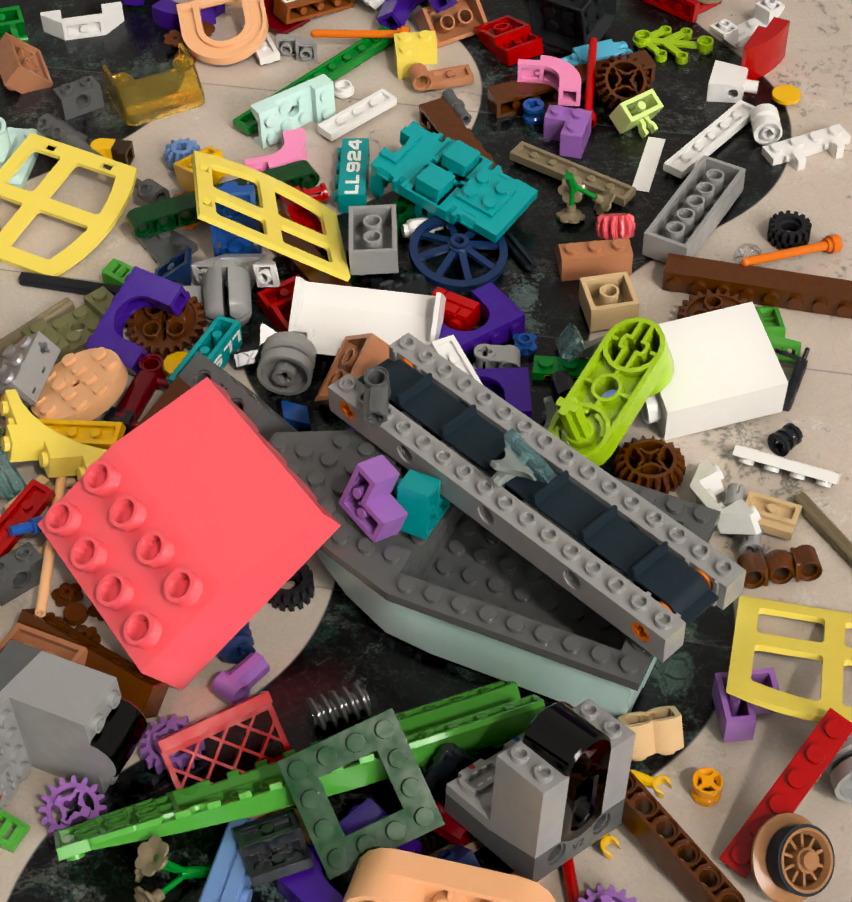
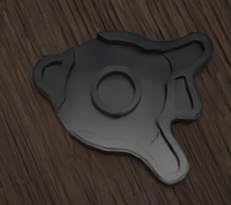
(446, 766)

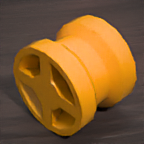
(703, 779)

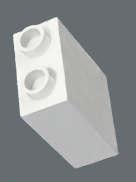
(720, 373)

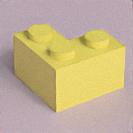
(412, 49)

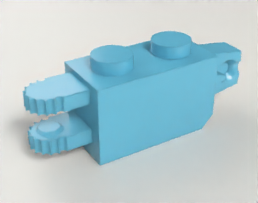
(605, 50)

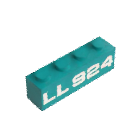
(353, 173)
(217, 344)

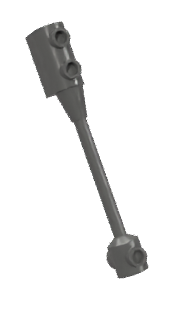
(60, 131)

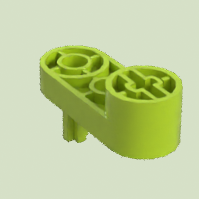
(629, 360)

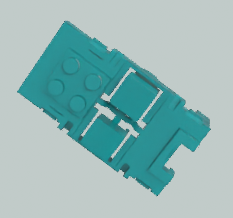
(482, 202)

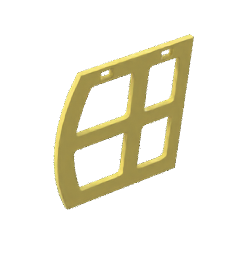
(39, 201)
(268, 214)
(830, 652)

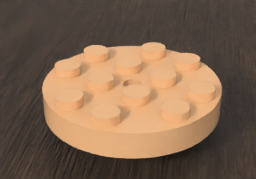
(82, 386)

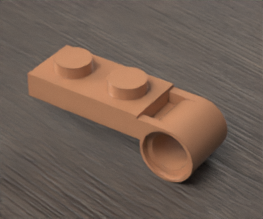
(440, 78)

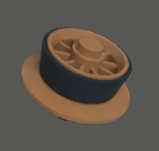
(791, 858)

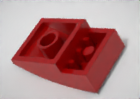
(509, 40)
(765, 48)
(277, 303)

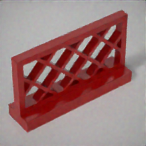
(684, 9)
(218, 722)

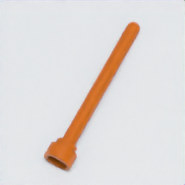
(324, 33)
(830, 244)

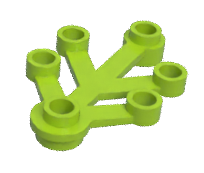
(670, 42)

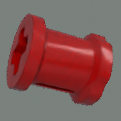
(321, 190)

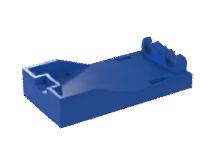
(230, 242)

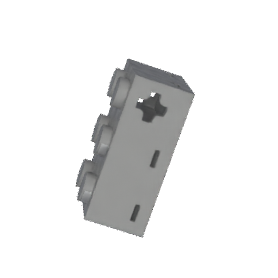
(27, 367)

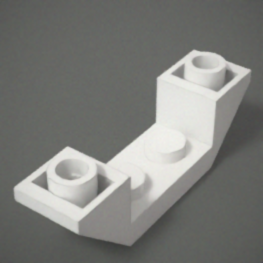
(83, 26)
(740, 34)
(259, 265)
(735, 518)

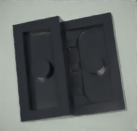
(273, 847)

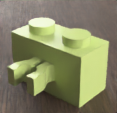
(637, 112)

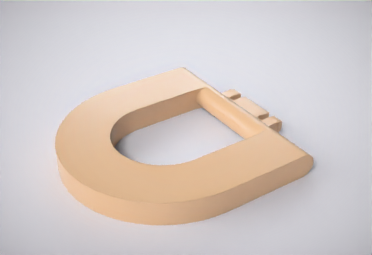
(225, 51)

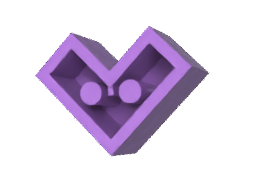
(569, 127)
(370, 499)
(736, 716)

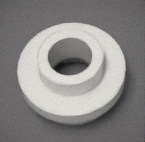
(343, 89)

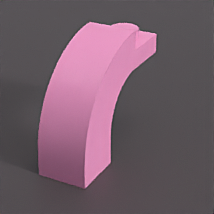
(555, 73)
(293, 150)

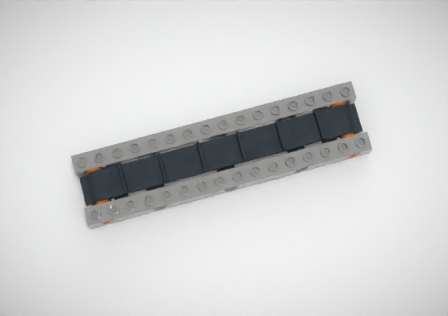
(577, 529)

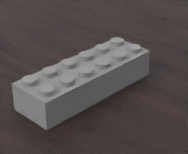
(694, 210)

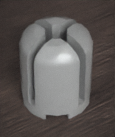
(236, 288)

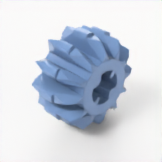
(178, 150)

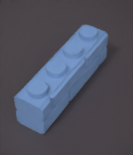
(228, 875)

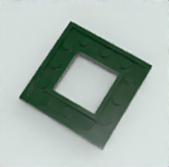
(415, 818)

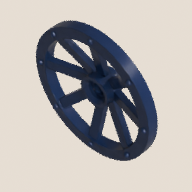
(458, 248)

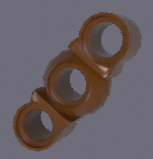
(780, 566)

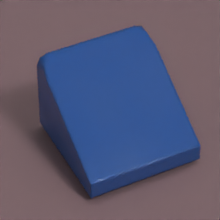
(295, 414)

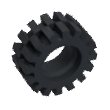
(781, 226)
(297, 595)

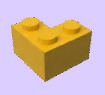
(184, 170)

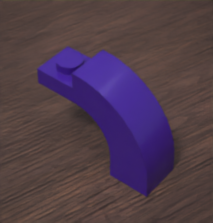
(166, 14)

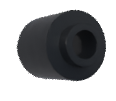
(561, 384)

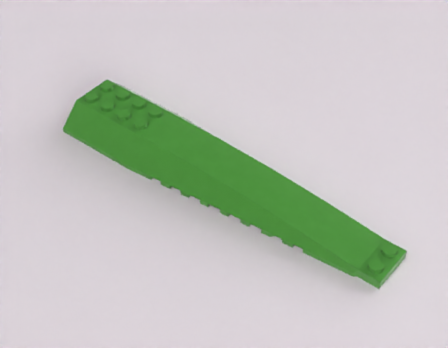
(468, 719)

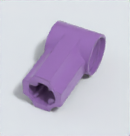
(236, 684)

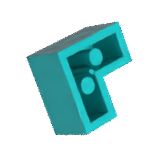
(423, 502)

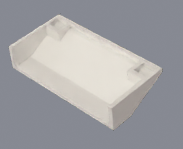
(332, 312)

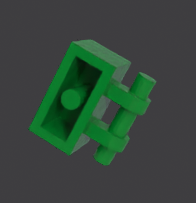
(12, 22)

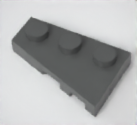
(166, 245)

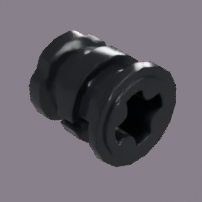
(785, 439)

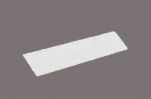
(648, 164)

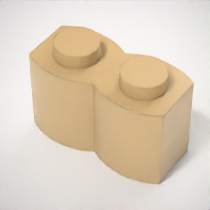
(656, 731)

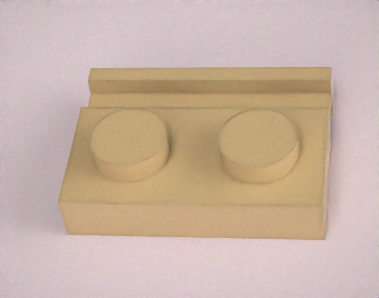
(777, 515)

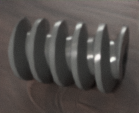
(338, 705)

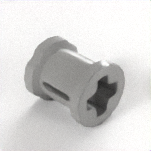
(749, 542)

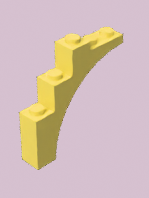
(32, 440)

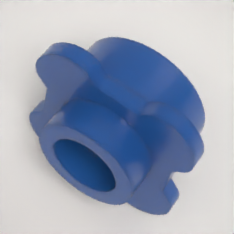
(525, 343)

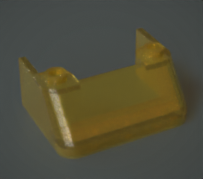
(156, 94)

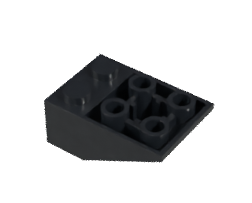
(404, 281)

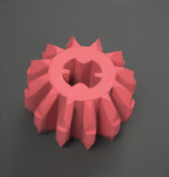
(615, 226)

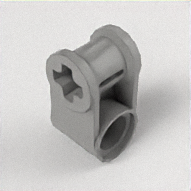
(496, 356)

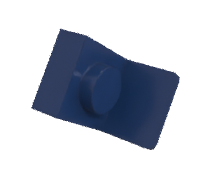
(177, 268)

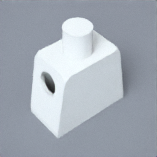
(729, 83)

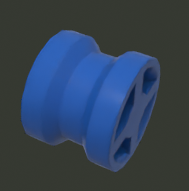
(533, 111)

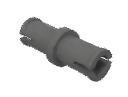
(457, 105)

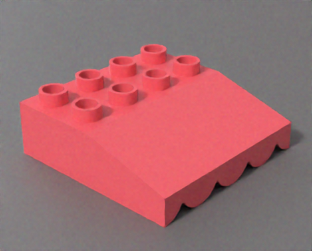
(186, 532)

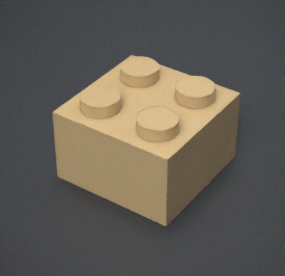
(607, 300)

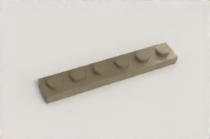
(557, 167)

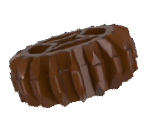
(613, 69)
(649, 460)

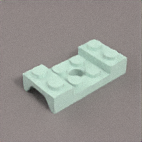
(311, 102)

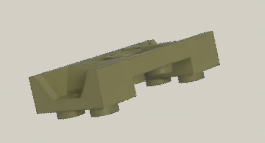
(86, 317)

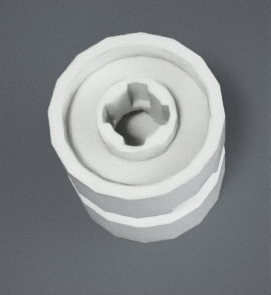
(766, 124)

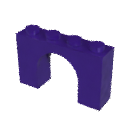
(396, 12)
(138, 291)
(501, 319)
(510, 385)
(311, 884)

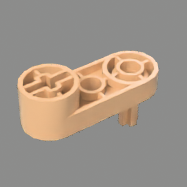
(414, 877)

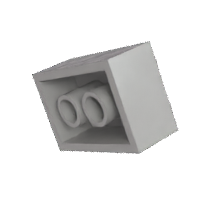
(373, 239)

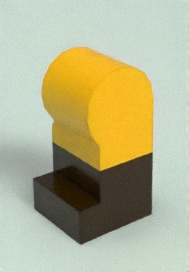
(114, 149)

